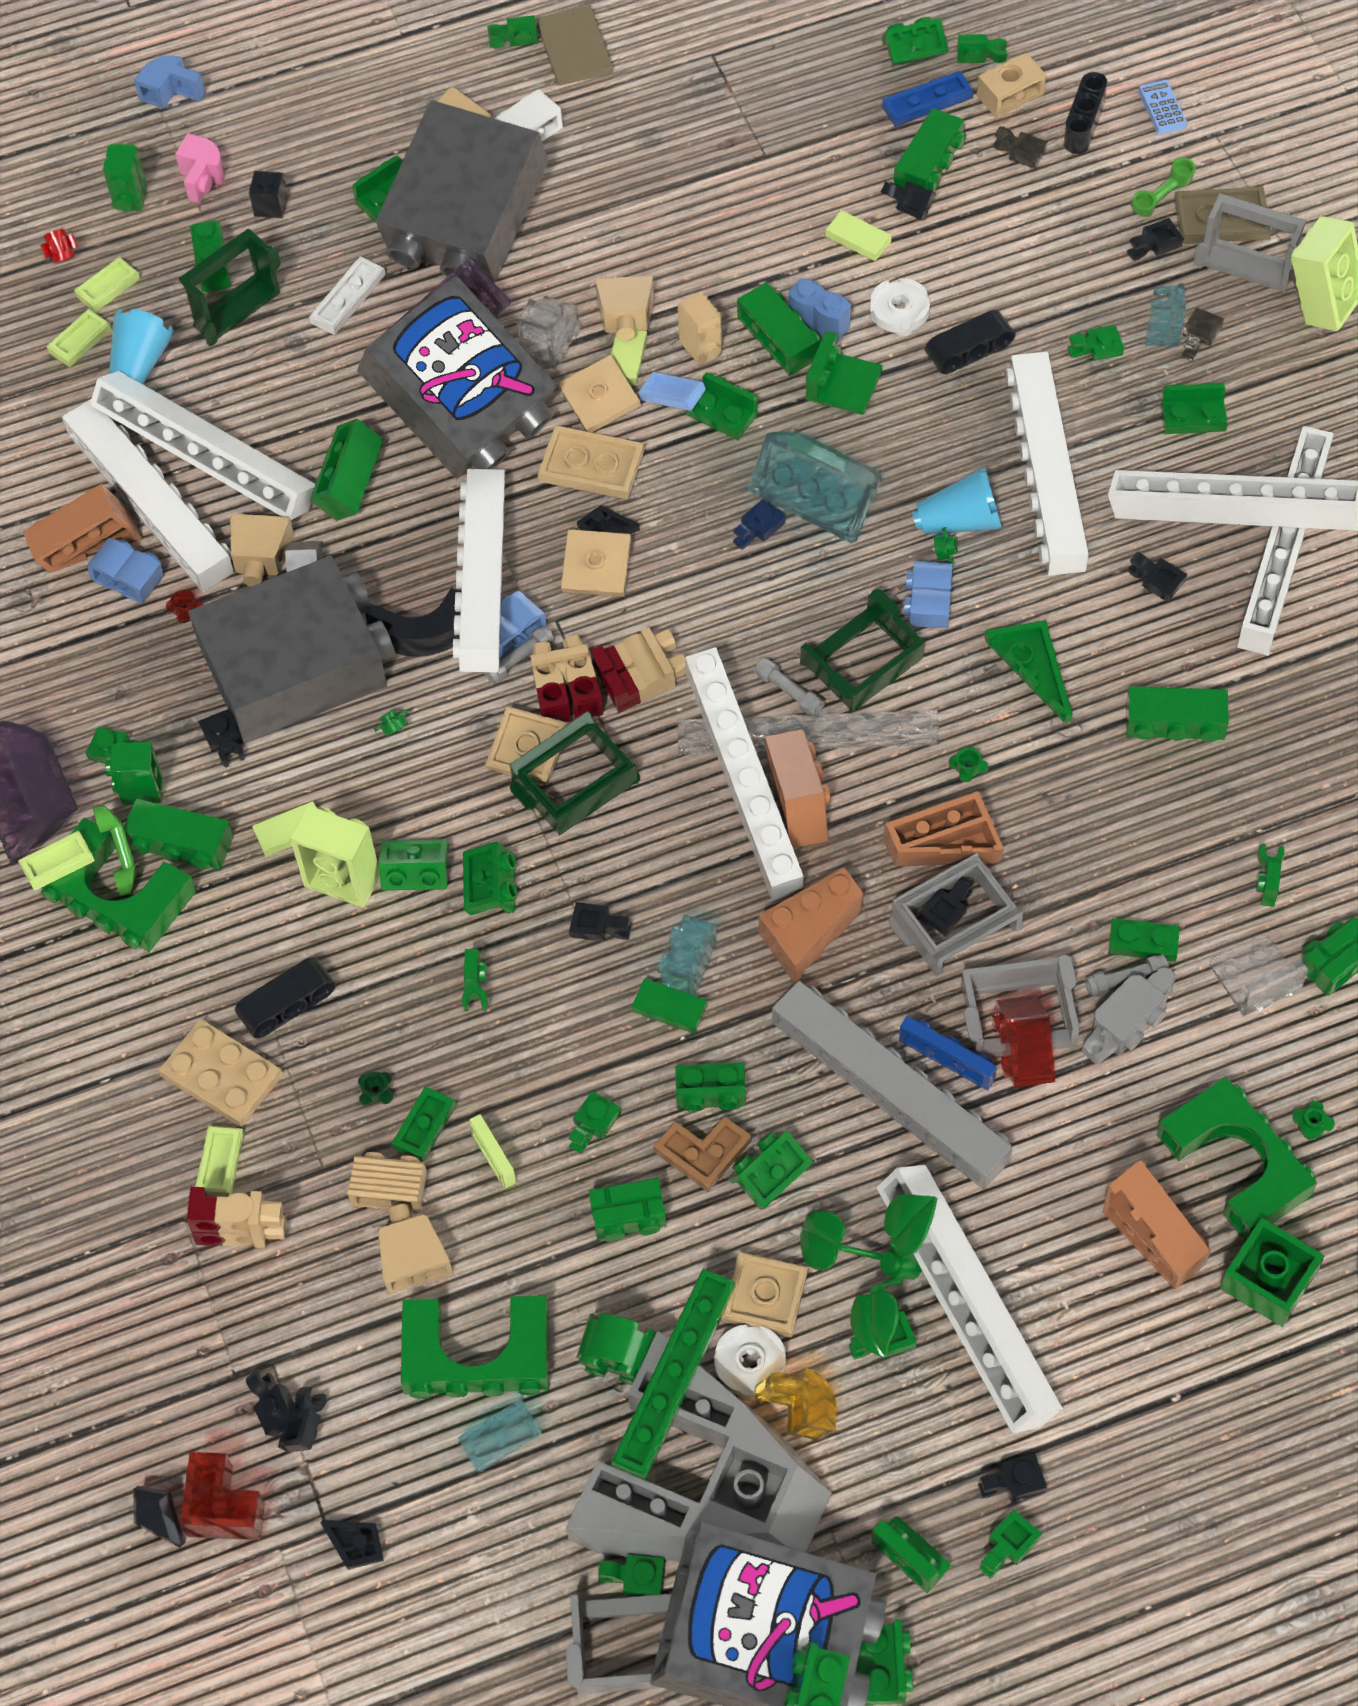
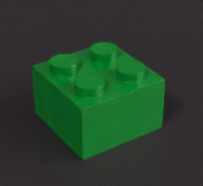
(1271, 1272)

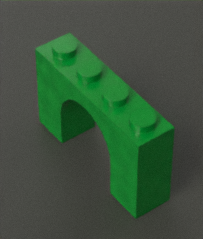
(137, 919)
(1226, 1113)
(519, 1368)

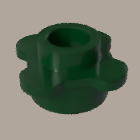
(371, 1080)

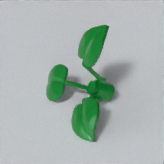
(877, 1314)

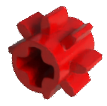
(59, 245)

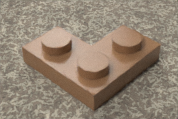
(706, 1159)

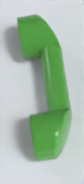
(1179, 176)
(108, 821)

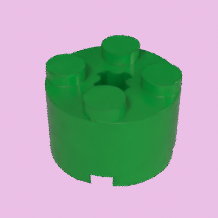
(614, 1347)

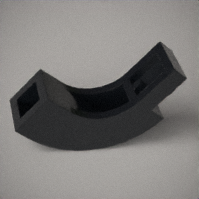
(421, 634)

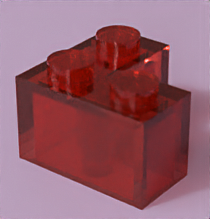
(1027, 1038)
(213, 1508)

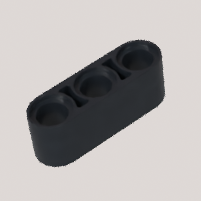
(1085, 112)
(969, 342)
(285, 997)

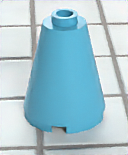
(137, 343)
(960, 507)

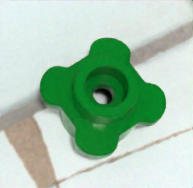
(945, 546)
(392, 722)
(971, 756)
(1306, 1127)

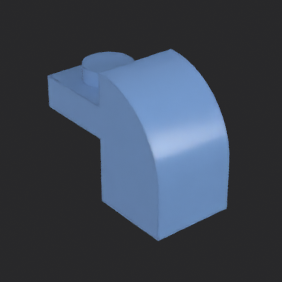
(164, 78)

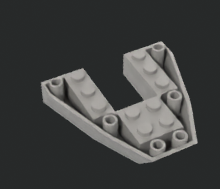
(754, 1490)

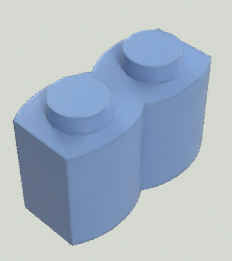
(820, 308)
(125, 570)
(930, 594)
(517, 621)

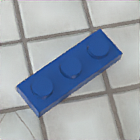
(922, 98)
(948, 1052)

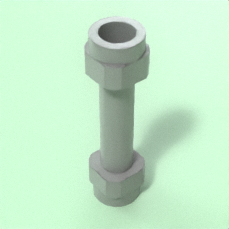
(538, 635)
(769, 672)
(1099, 984)

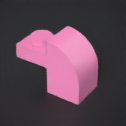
(202, 165)

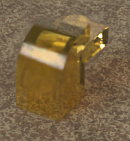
(808, 1401)

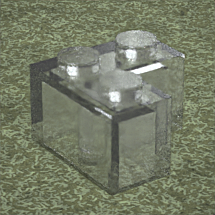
(547, 329)

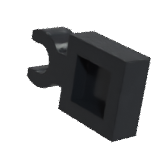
(222, 735)

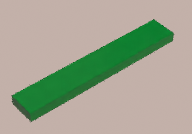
(673, 1374)

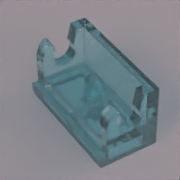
(1166, 317)
(499, 1436)

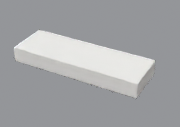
(347, 295)

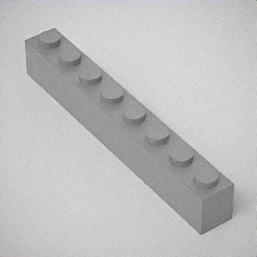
(892, 1084)

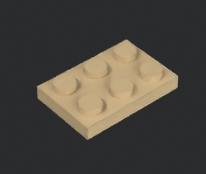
(591, 462)
(220, 1072)

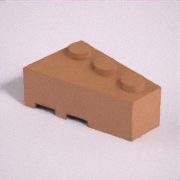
(80, 529)
(799, 787)
(944, 834)
(810, 920)
(1155, 1225)

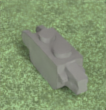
(1128, 1014)

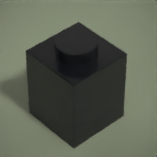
(268, 194)

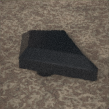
(606, 520)
(157, 1514)
(355, 1542)

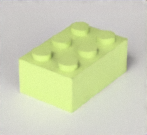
(1327, 273)
(335, 855)

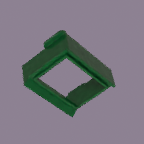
(242, 300)
(884, 613)
(588, 799)

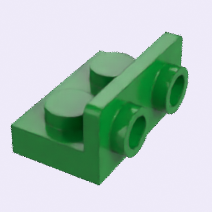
(915, 41)
(374, 187)
(725, 407)
(1194, 408)
(413, 865)
(489, 879)
(710, 1086)
(770, 1168)
(910, 1553)
(885, 1666)
(818, 1677)

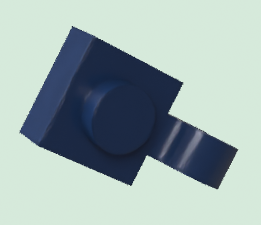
(758, 522)

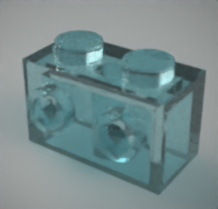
(689, 954)

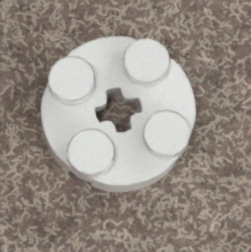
(897, 320)
(748, 1341)

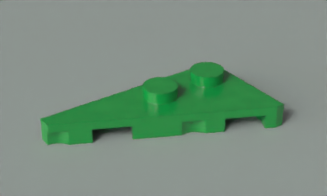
(1032, 657)

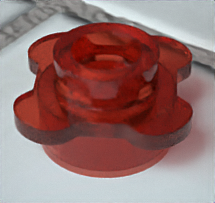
(180, 599)

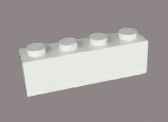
(535, 113)

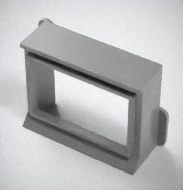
(1244, 261)
(912, 932)
(1017, 976)
(605, 1609)

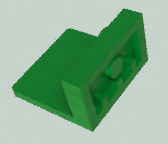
(841, 379)

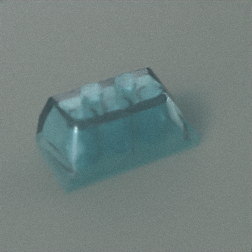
(815, 482)

